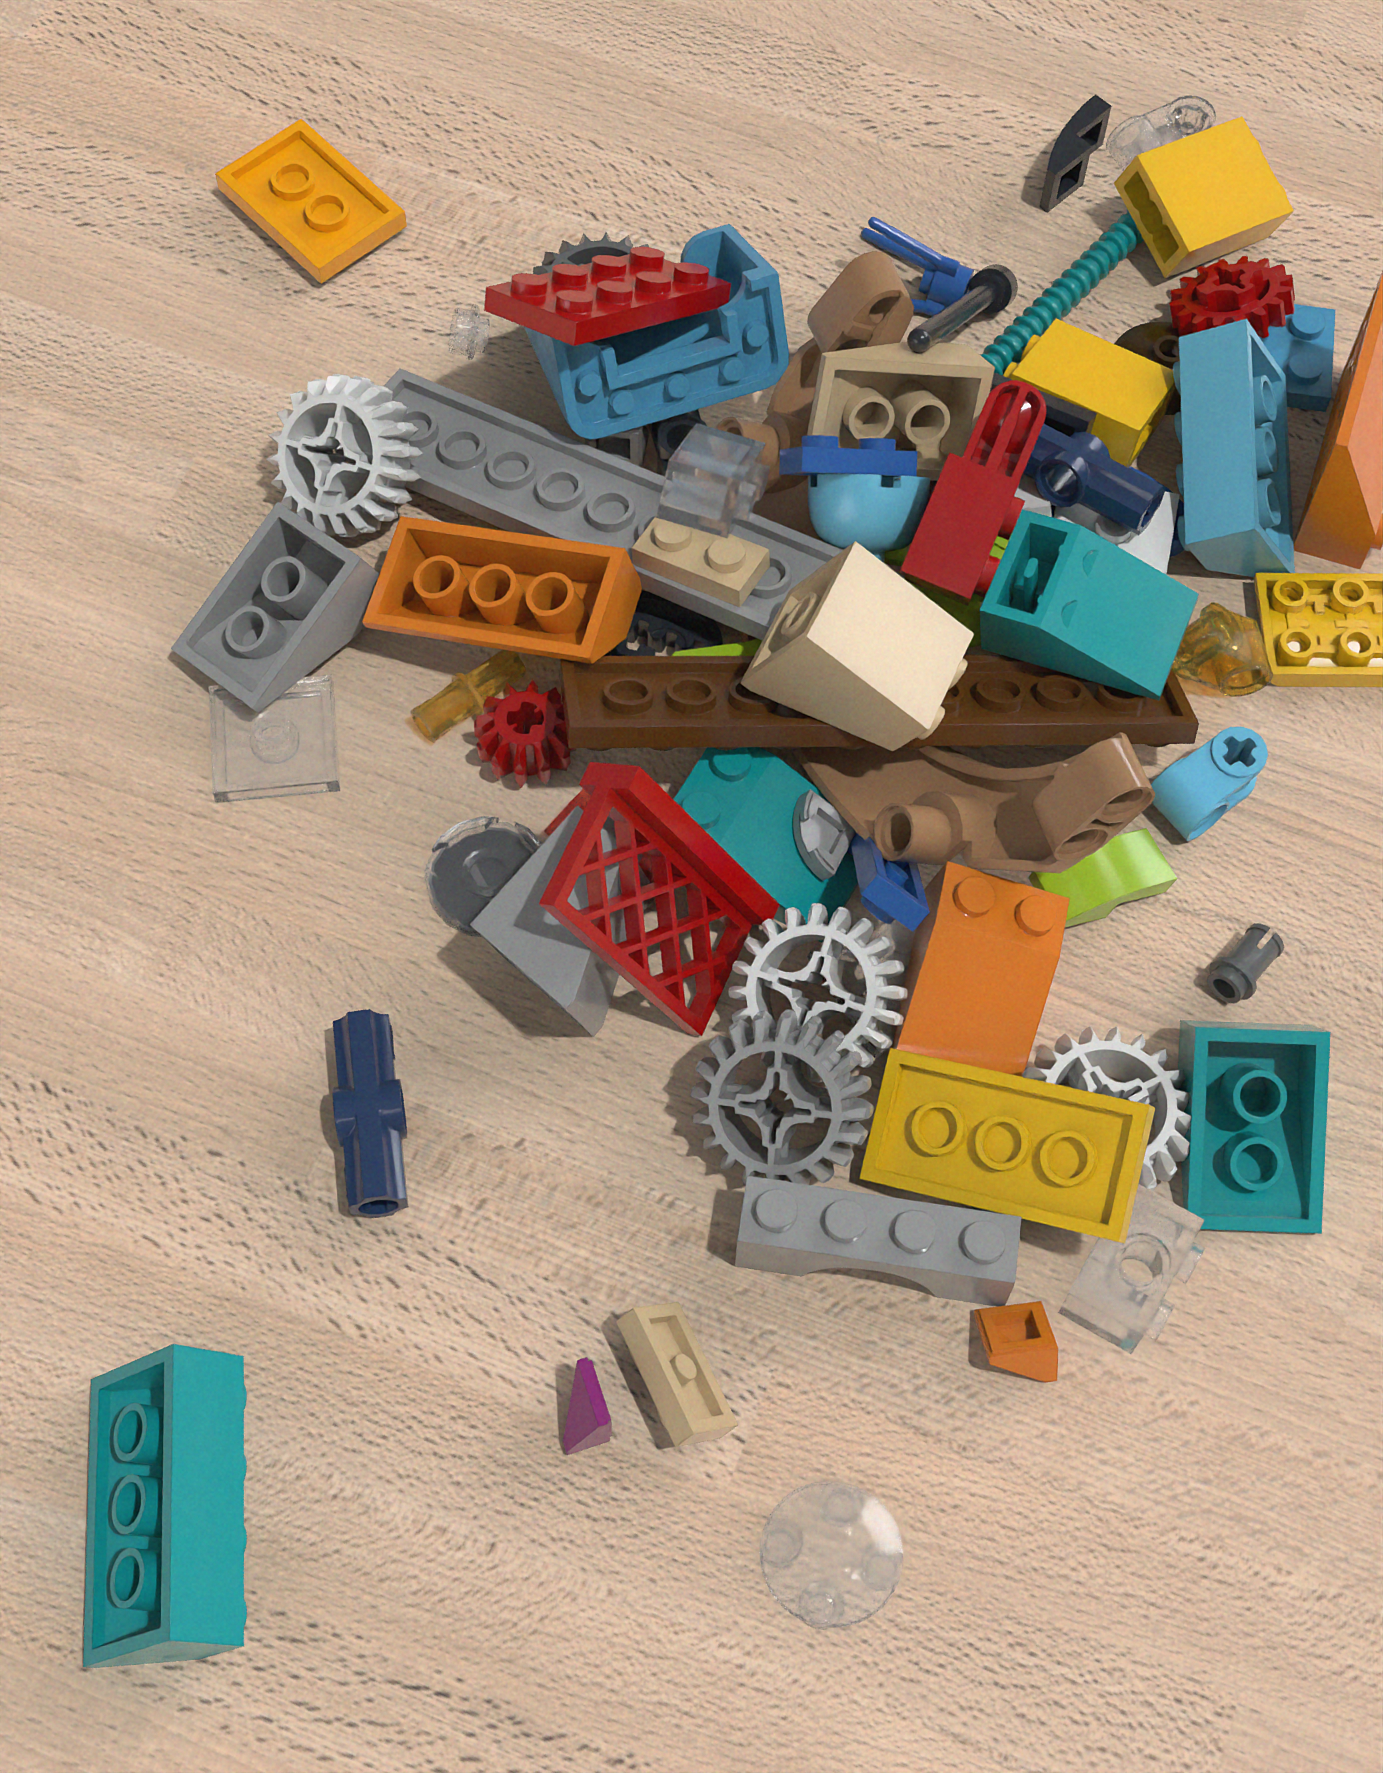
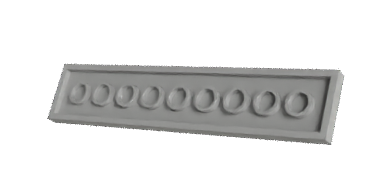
(570, 491)

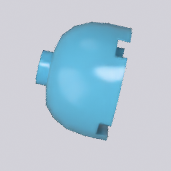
(867, 509)

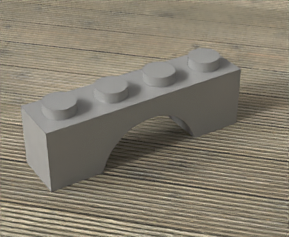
(815, 1228)

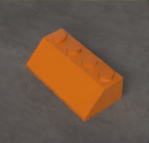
(505, 590)

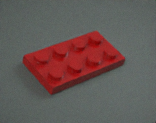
(607, 296)

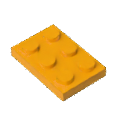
(311, 200)

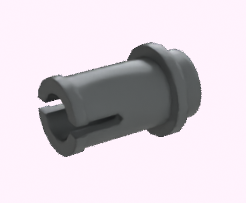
(1236, 974)

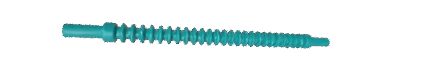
(1064, 292)

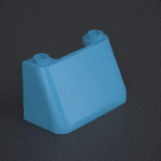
(680, 362)

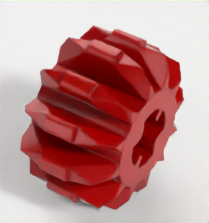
(505, 734)

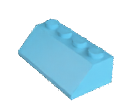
(1233, 452)

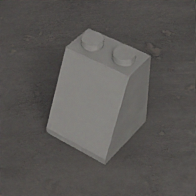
(542, 945)

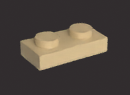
(702, 560)
(676, 1374)

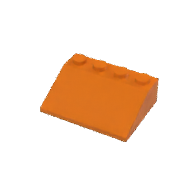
(1346, 489)

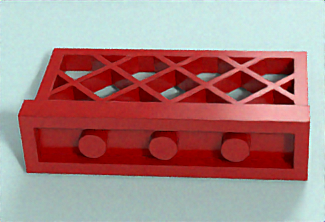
(680, 856)

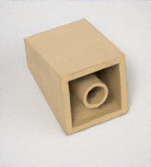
(861, 652)

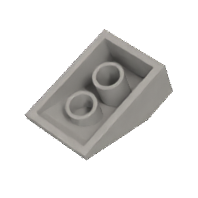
(278, 610)

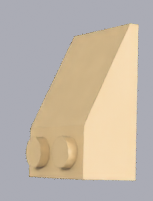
(894, 393)

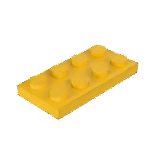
(1008, 1144)

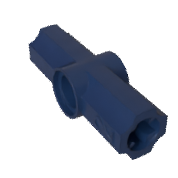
(1083, 473)
(369, 1114)

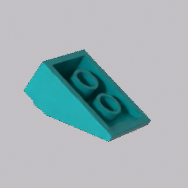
(748, 808)
(1255, 1124)

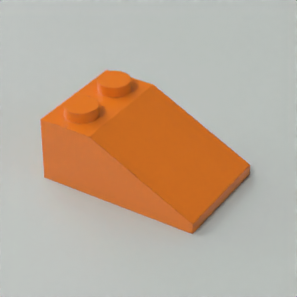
(980, 969)

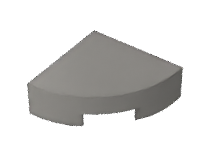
(820, 834)

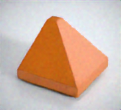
(1019, 1339)

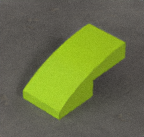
(1116, 873)

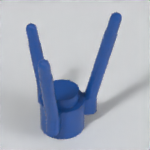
(943, 277)

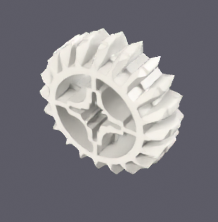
(369, 430)
(764, 975)
(1144, 1079)

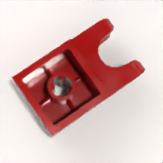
(977, 497)

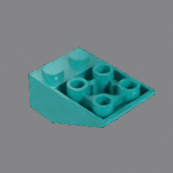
(1084, 607)

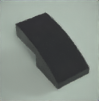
(1072, 151)

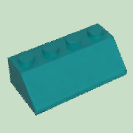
(166, 1509)

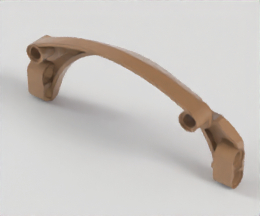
(932, 798)

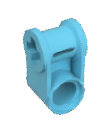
(1210, 780)

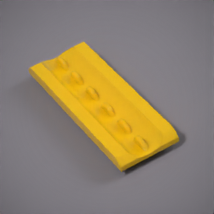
(1322, 628)

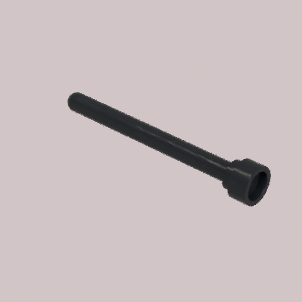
(988, 292)

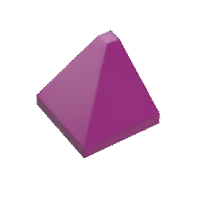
(588, 1415)

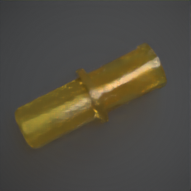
(467, 694)

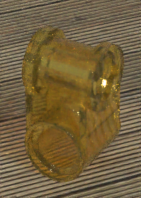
(1224, 653)

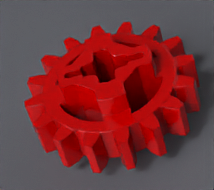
(1231, 294)

